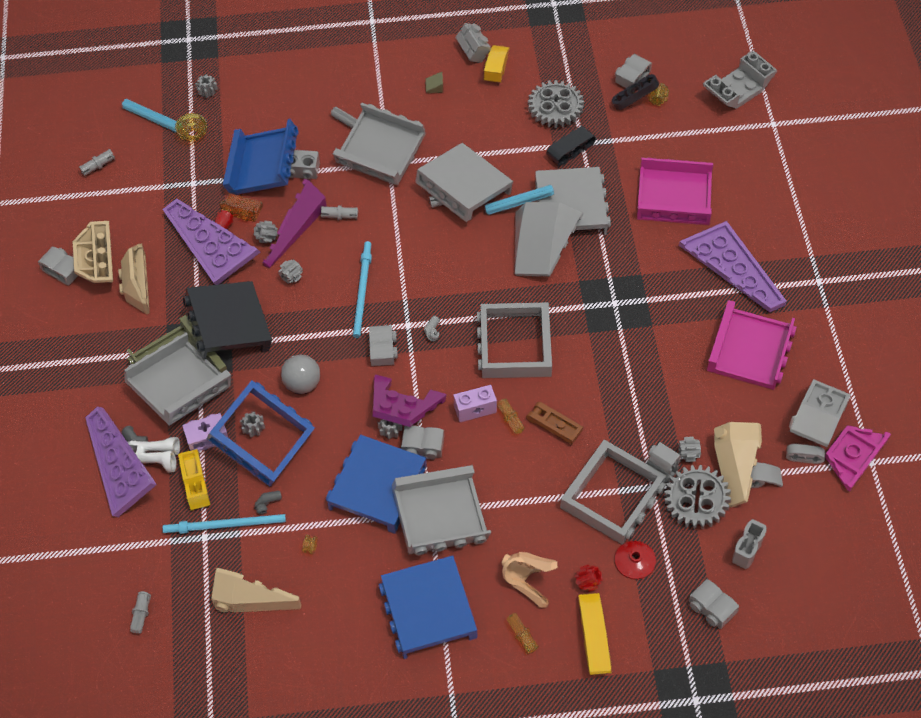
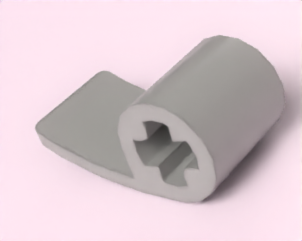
(766, 473)

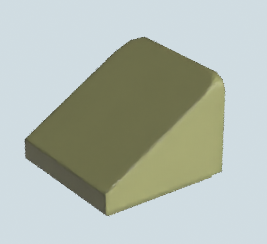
(434, 83)

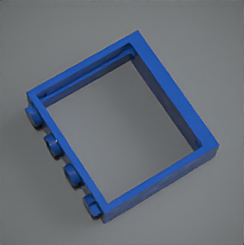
(243, 457)

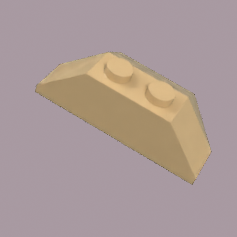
(93, 253)
(134, 278)

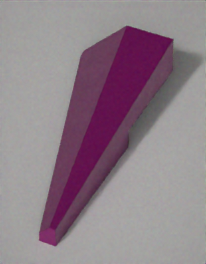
(297, 220)

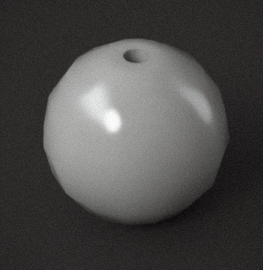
(300, 374)

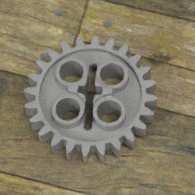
(555, 103)
(716, 498)

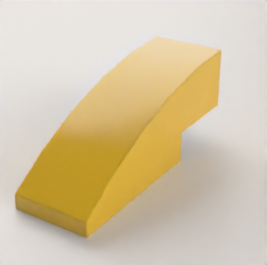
(496, 63)
(194, 479)

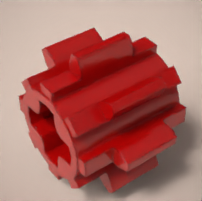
(588, 577)

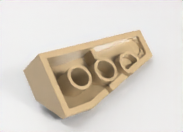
(736, 452)
(239, 595)

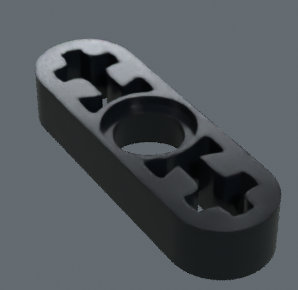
(643, 86)

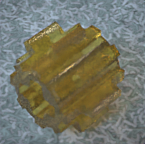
(659, 95)

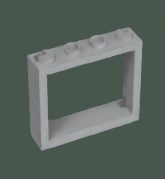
(516, 369)
(595, 520)

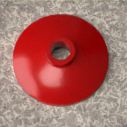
(632, 567)

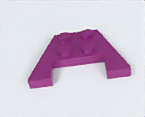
(399, 407)

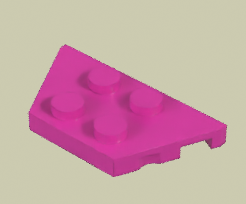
(854, 453)

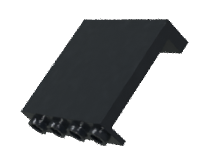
(226, 317)

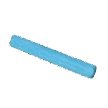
(149, 114)
(519, 199)

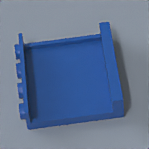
(260, 159)
(368, 479)
(427, 605)

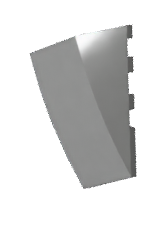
(541, 236)

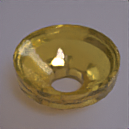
(188, 123)

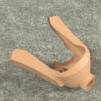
(517, 569)

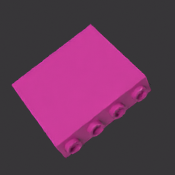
(675, 191)
(751, 347)

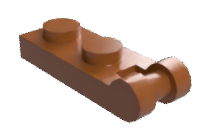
(555, 422)

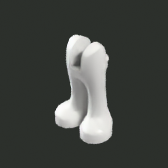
(168, 449)

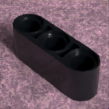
(571, 145)

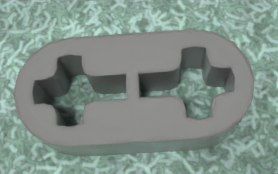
(805, 453)

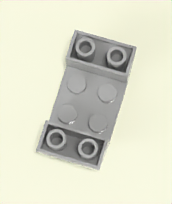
(744, 82)
(820, 413)

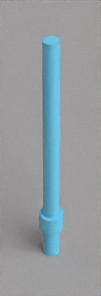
(365, 259)
(185, 527)

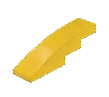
(594, 634)

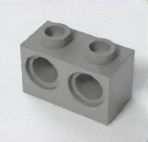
(305, 164)

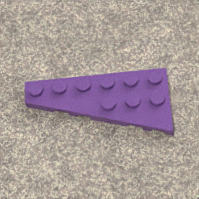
(211, 244)
(729, 258)
(120, 468)

